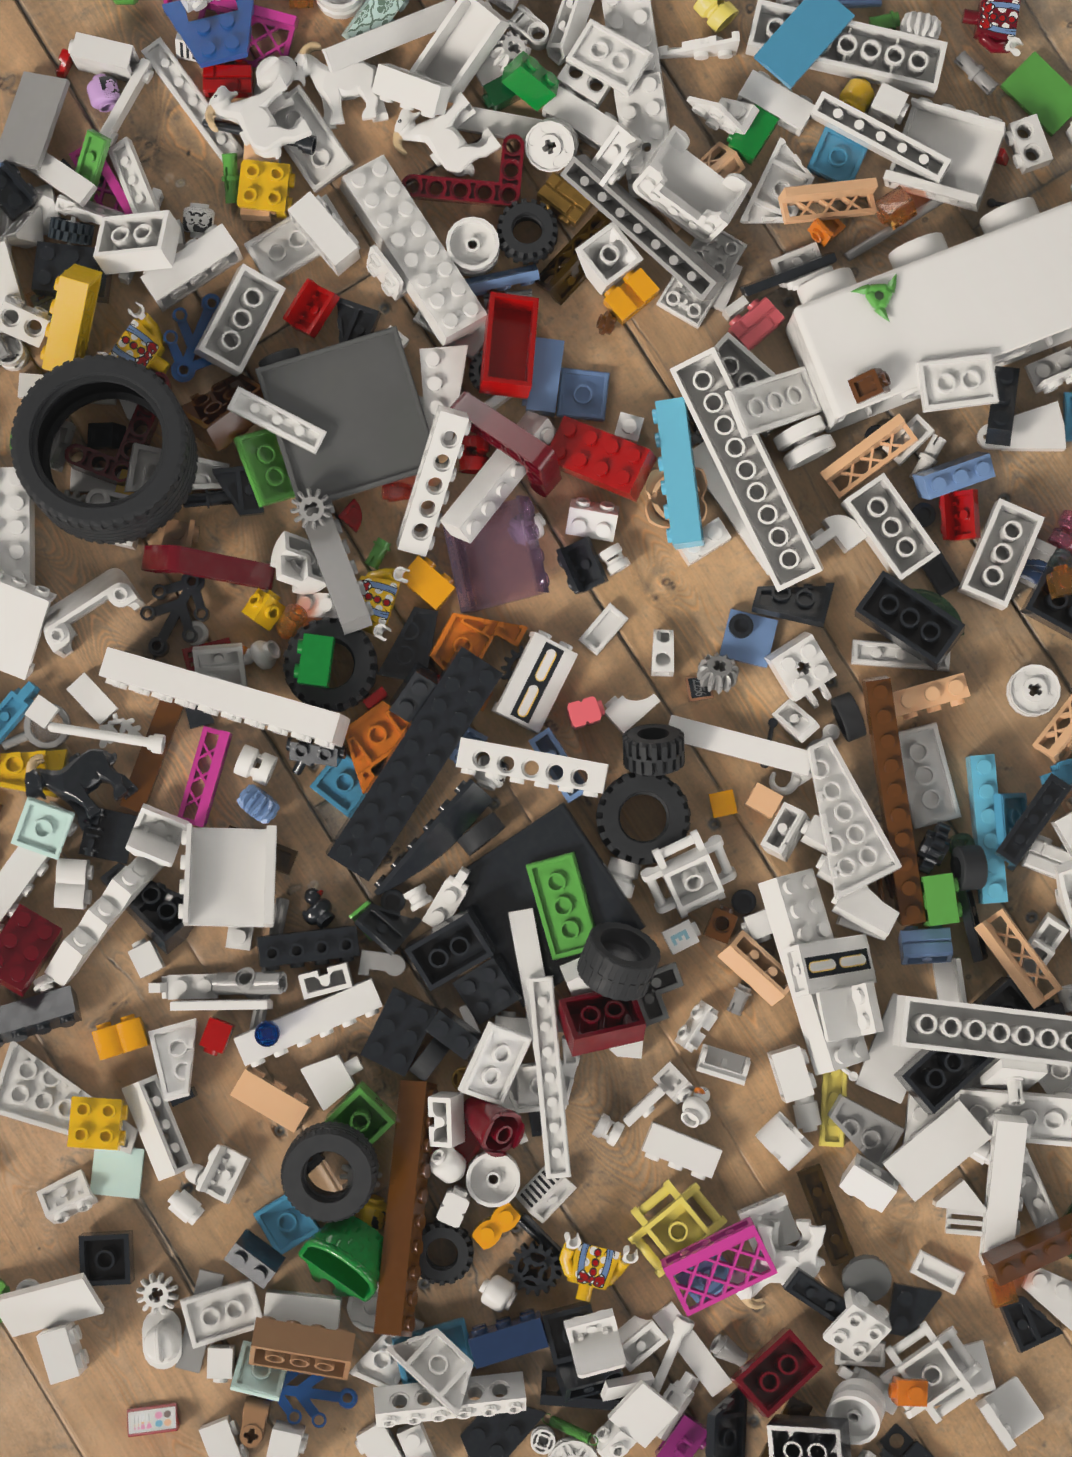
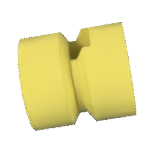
(718, 12)

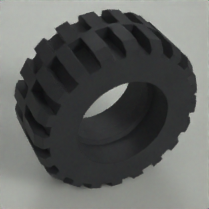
(359, 683)
(623, 789)

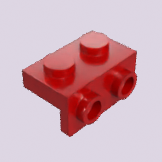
(310, 308)
(960, 515)

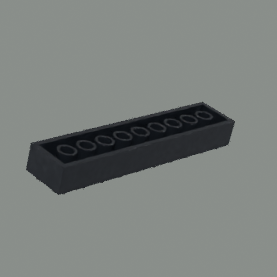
(413, 763)

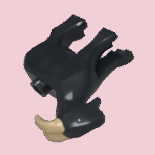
(78, 780)

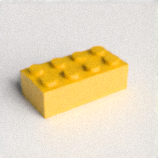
(71, 315)

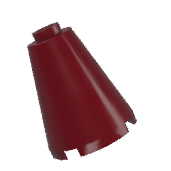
(493, 1126)

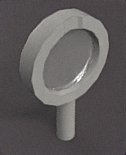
(38, 735)

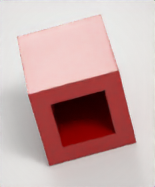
(216, 1036)

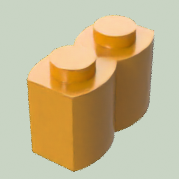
(121, 1037)
(490, 1229)

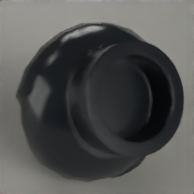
(320, 910)

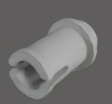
(739, 999)

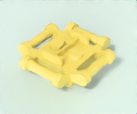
(675, 1224)

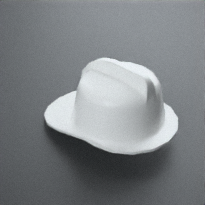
(272, 68)
(162, 1339)

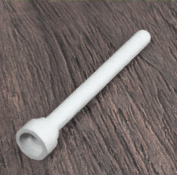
(154, 743)
(682, 1326)

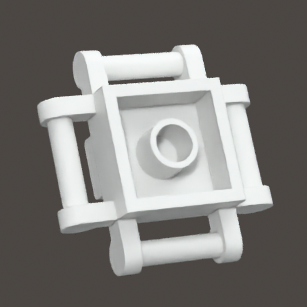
(690, 875)
(935, 1366)

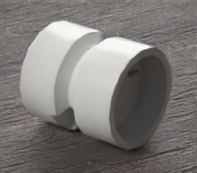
(19, 356)
(247, 761)
(624, 873)

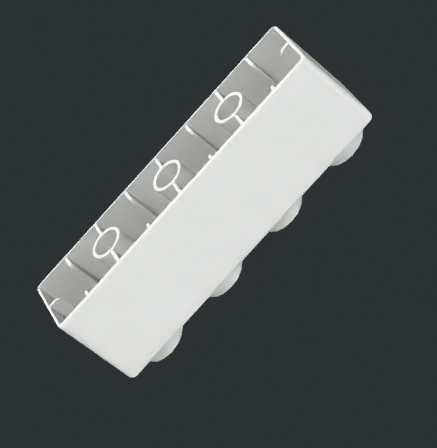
(981, 296)

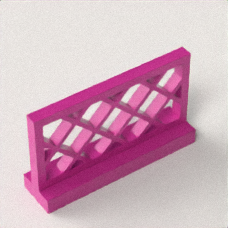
(263, 16)
(704, 1251)

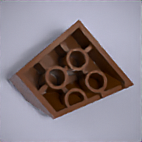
(210, 416)

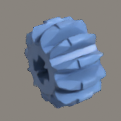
(258, 804)

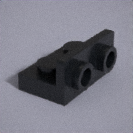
(15, 193)

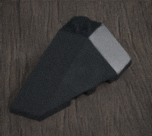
(156, 912)

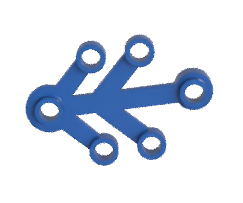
(191, 340)
(305, 1392)

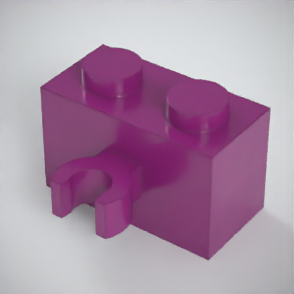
(684, 1438)

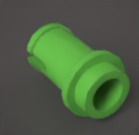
(888, 21)
(377, 553)

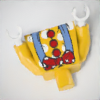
(142, 342)
(382, 591)
(592, 1265)

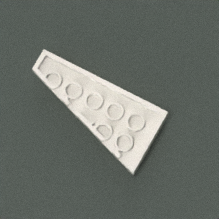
(852, 836)
(41, 1095)

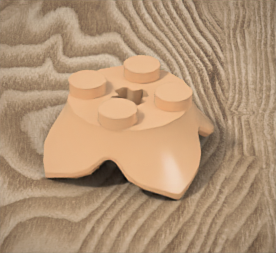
(654, 507)

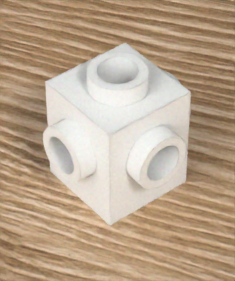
(613, 1441)

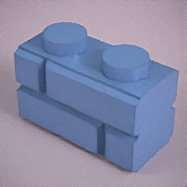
(925, 945)

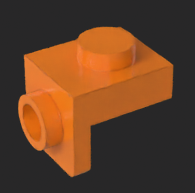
(825, 230)
(908, 1391)

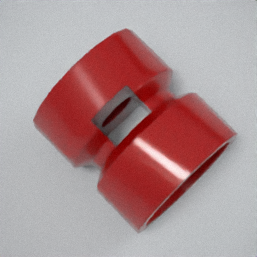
(470, 462)

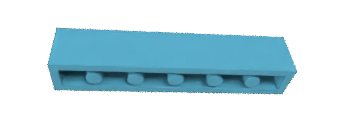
(679, 473)
(981, 787)

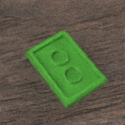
(1040, 92)
(264, 467)

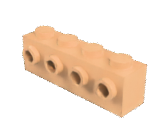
(931, 696)

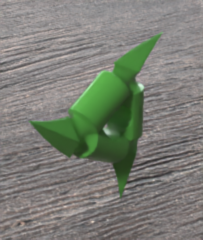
(887, 290)

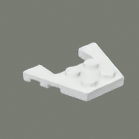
(524, 1087)

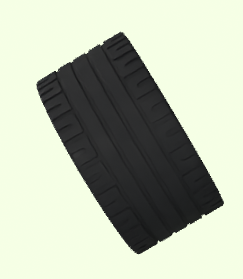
(62, 394)

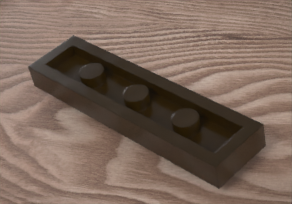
(825, 1213)

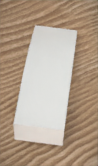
(1045, 941)

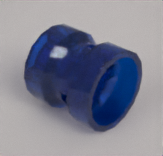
(267, 1033)

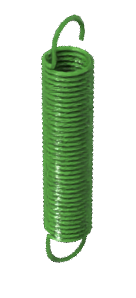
(570, 1429)

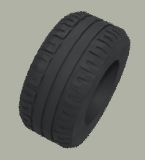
(325, 1204)

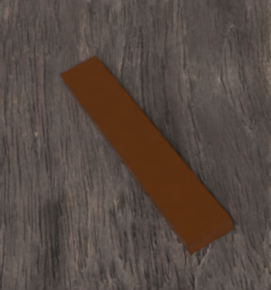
(148, 763)

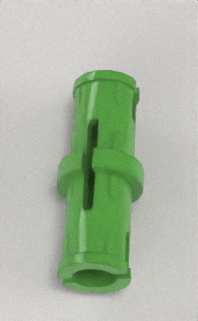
(230, 177)

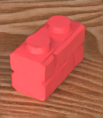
(756, 323)
(585, 712)

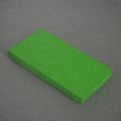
(561, 903)

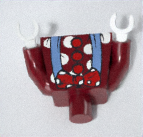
(995, 25)

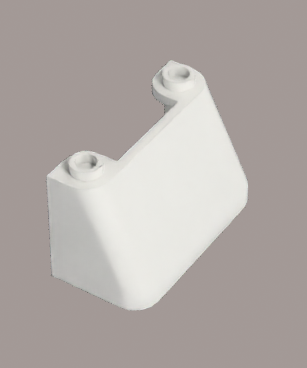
(689, 189)
(110, 586)

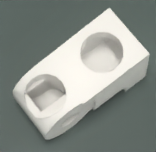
(662, 653)

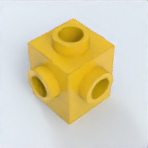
(264, 608)

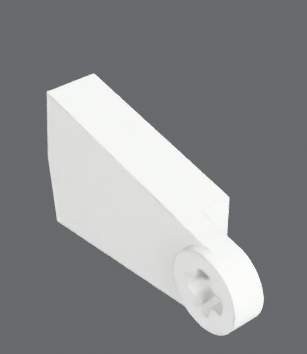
(1033, 431)

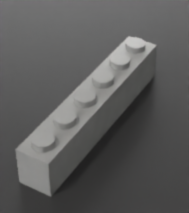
(339, 573)

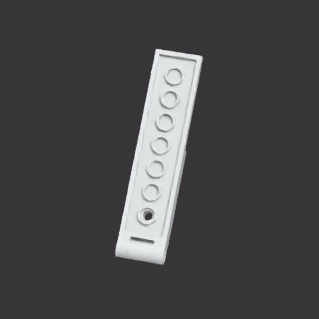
(646, 106)
(1046, 1113)

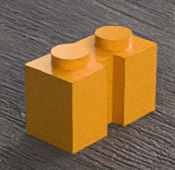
(631, 295)
(428, 583)

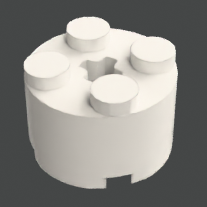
(784, 1141)

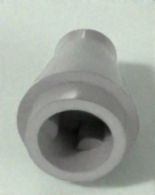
(726, 1349)

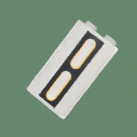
(536, 681)
(829, 965)

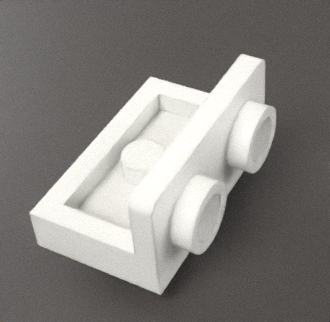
(592, 519)
(222, 1173)

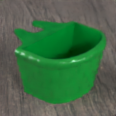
(347, 1256)

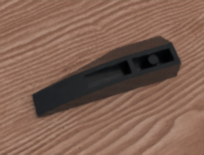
(439, 834)

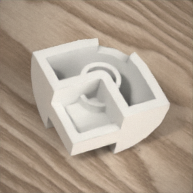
(296, 564)

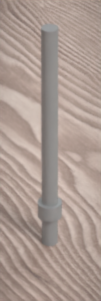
(887, 232)

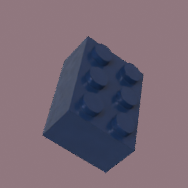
(507, 1338)

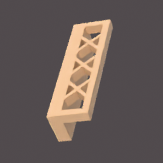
(726, 164)
(827, 192)
(862, 449)
(1062, 748)
(1010, 962)

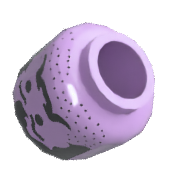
(103, 92)

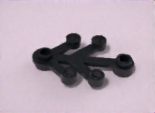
(177, 609)

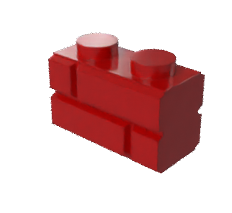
(233, 76)

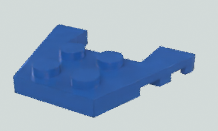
(216, 37)

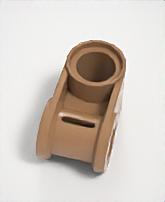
(254, 1416)

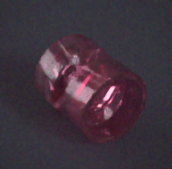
(1059, 536)

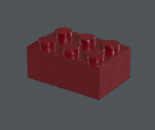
(25, 948)
(599, 1022)
(776, 1372)

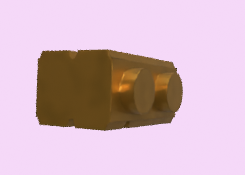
(564, 200)

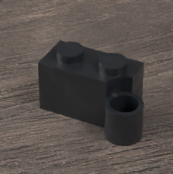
(576, 1388)

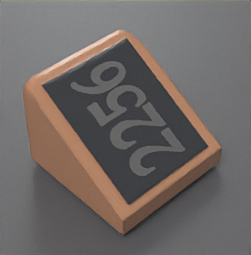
(695, 691)

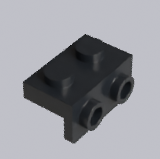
(581, 566)

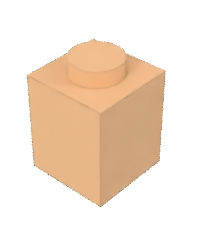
(764, 801)

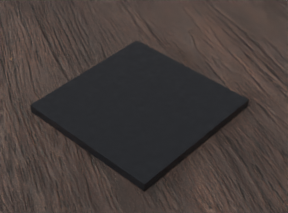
(502, 885)

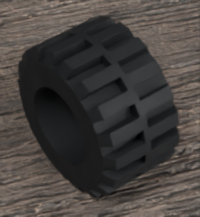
(527, 212)
(653, 749)
(464, 1258)

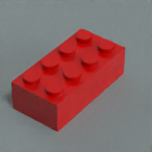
(509, 345)
(602, 458)

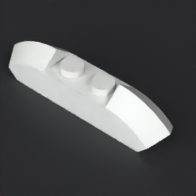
(567, 28)

